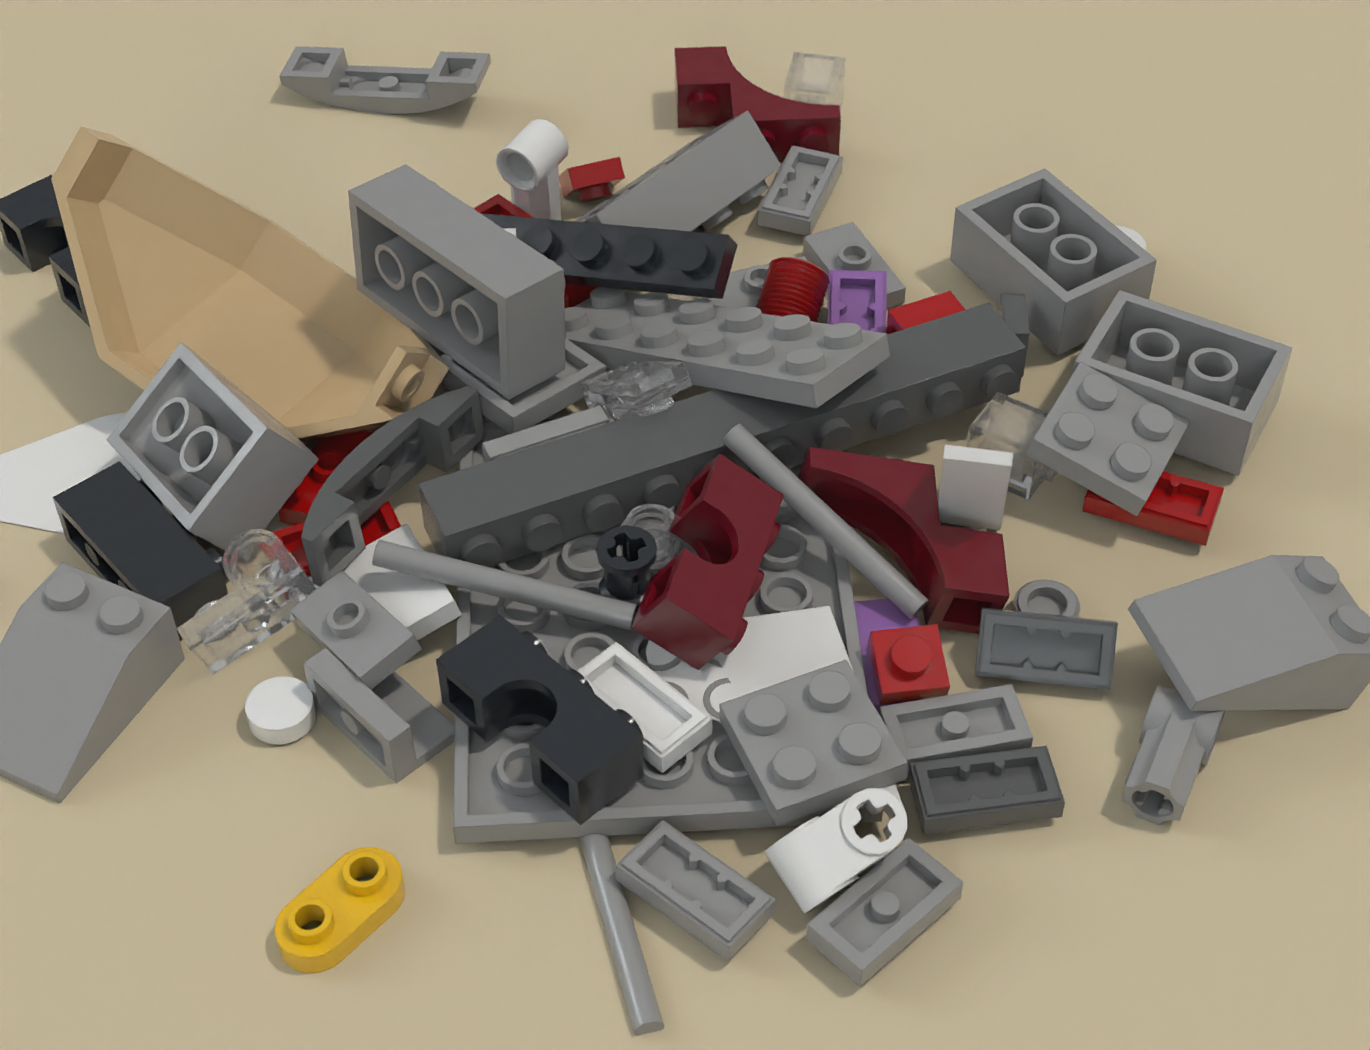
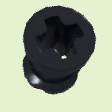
(632, 567)

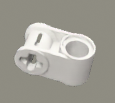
(828, 854)

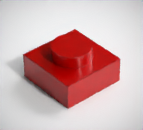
(592, 180)
(908, 664)

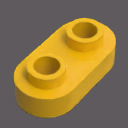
(345, 907)

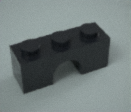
(37, 237)
(509, 680)

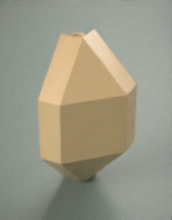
(192, 267)

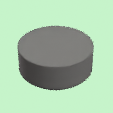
(1047, 598)

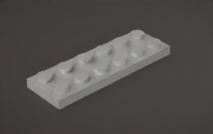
(727, 347)

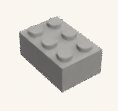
(1052, 249)
(1196, 369)

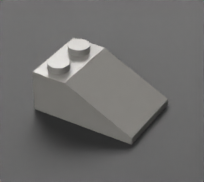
(210, 450)
(1261, 637)
(76, 676)

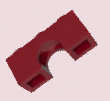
(699, 602)

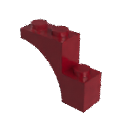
(714, 92)
(899, 511)

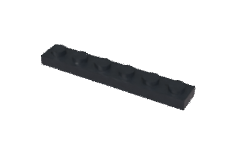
(630, 255)

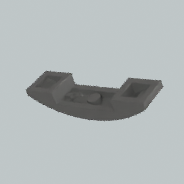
(429, 433)

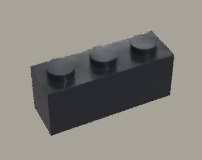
(138, 543)

